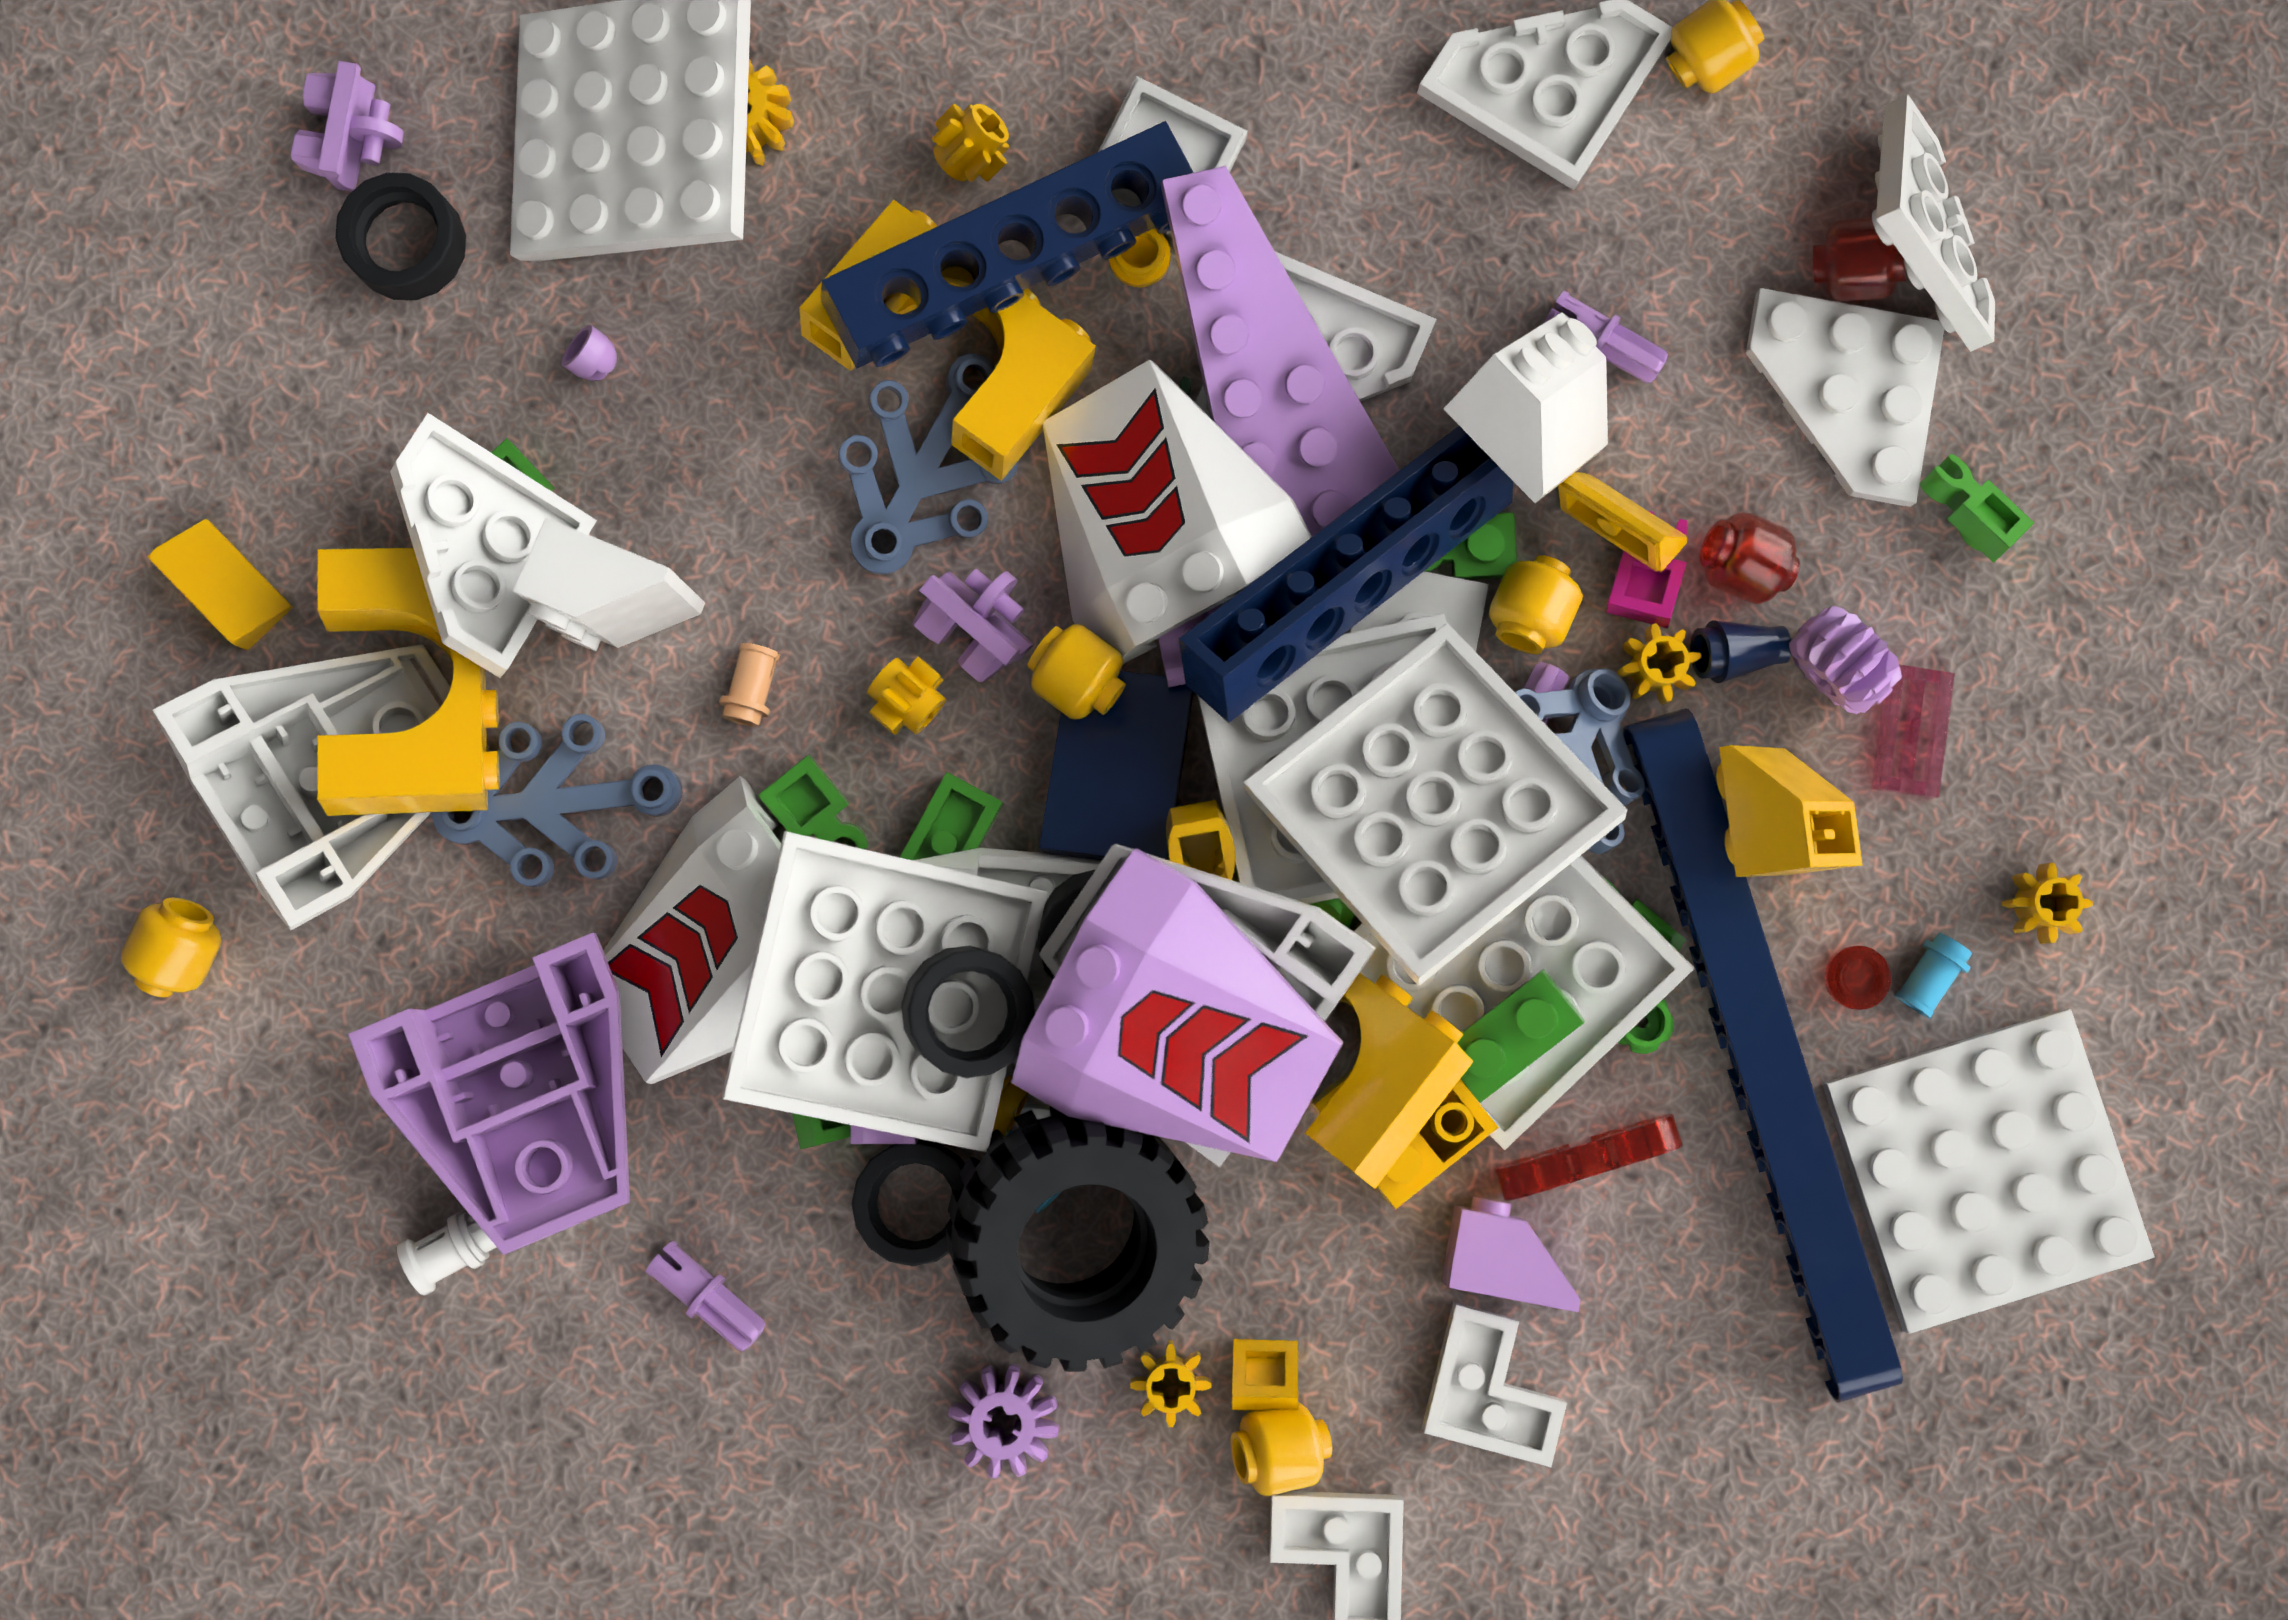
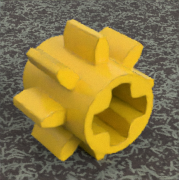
(970, 142)
(1651, 679)
(906, 695)
(2028, 908)
(1185, 1394)

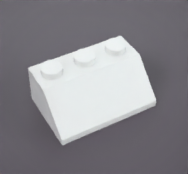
(1539, 405)
(600, 590)

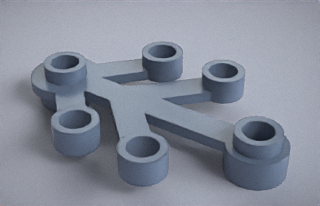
(915, 474)
(1599, 705)
(545, 801)

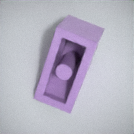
(1503, 1258)

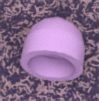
(590, 355)

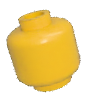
(1714, 45)
(1535, 604)
(1076, 671)
(171, 947)
(1280, 1449)

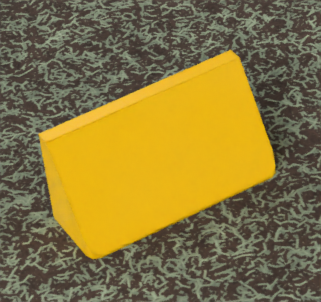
(1620, 520)
(221, 583)

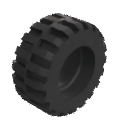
(1109, 1309)

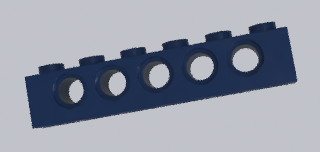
(972, 241)
(1342, 574)

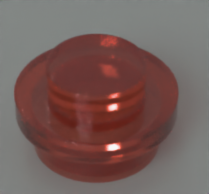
(1858, 977)

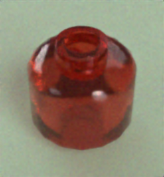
(1857, 262)
(1749, 557)

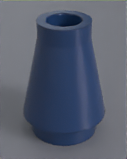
(1738, 649)

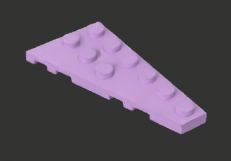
(1264, 357)

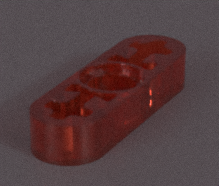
(1602, 1154)

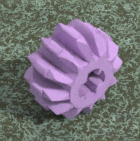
(1845, 660)
(1014, 1400)

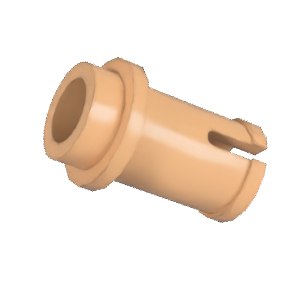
(750, 685)

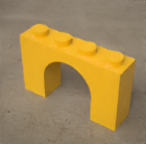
(1039, 353)
(426, 767)
(1396, 1083)

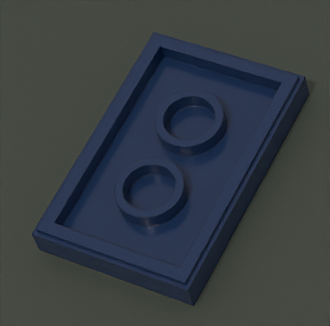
(1118, 772)

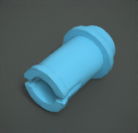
(1934, 974)

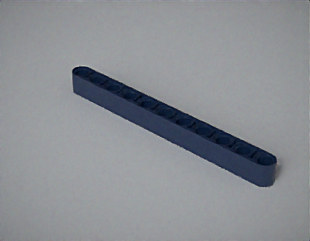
(1766, 1059)

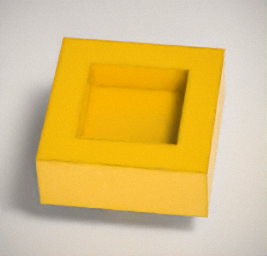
(1264, 1374)

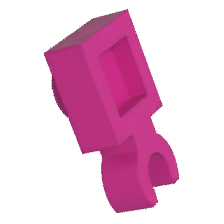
(1644, 593)

